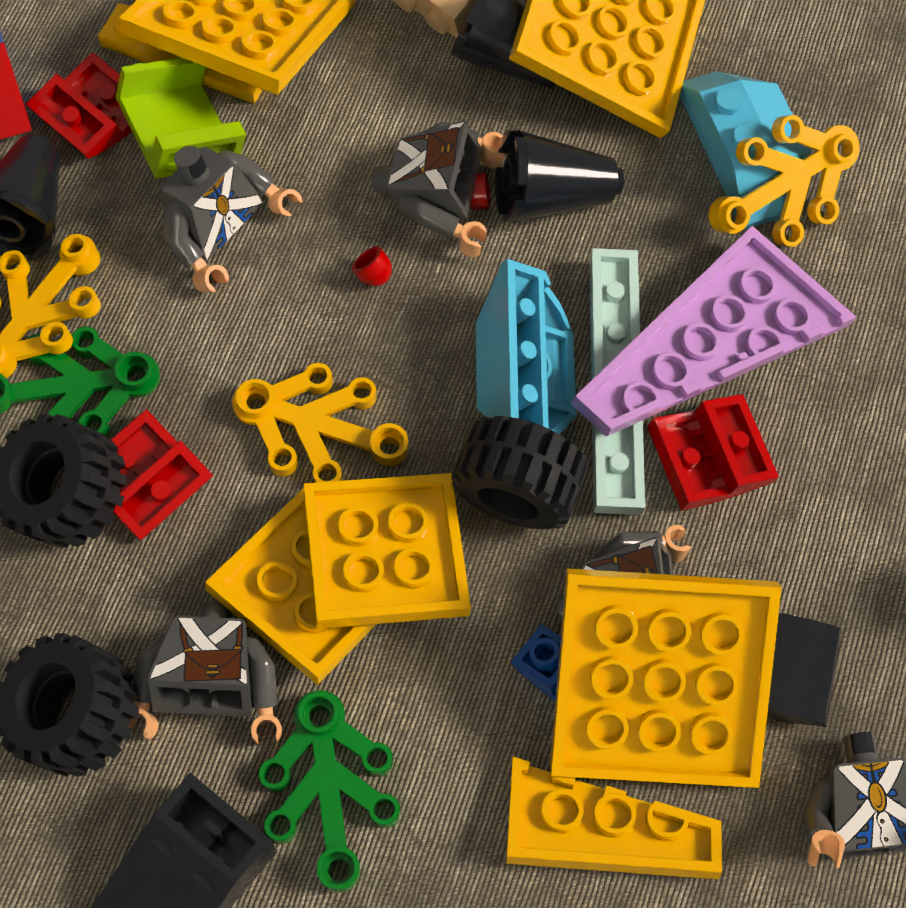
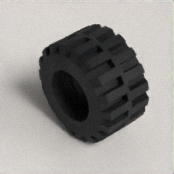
(520, 472)
(85, 494)
(96, 719)

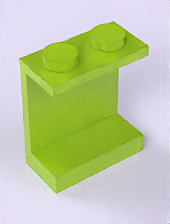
(172, 111)

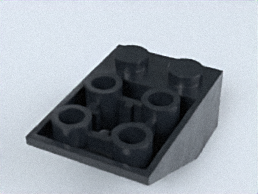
(189, 855)

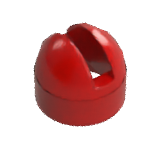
(481, 195)
(372, 267)

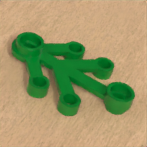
(79, 383)
(327, 779)

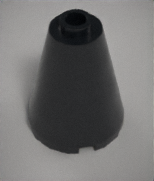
(490, 39)
(551, 177)
(29, 196)

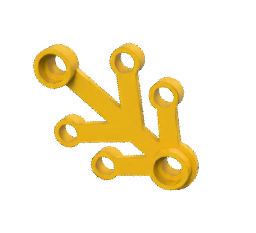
(793, 179)
(35, 310)
(315, 419)

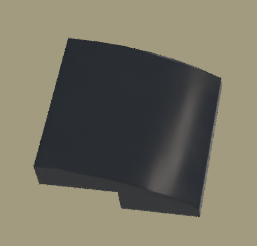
(803, 670)

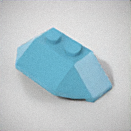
(735, 108)
(525, 350)

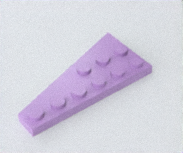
(726, 323)

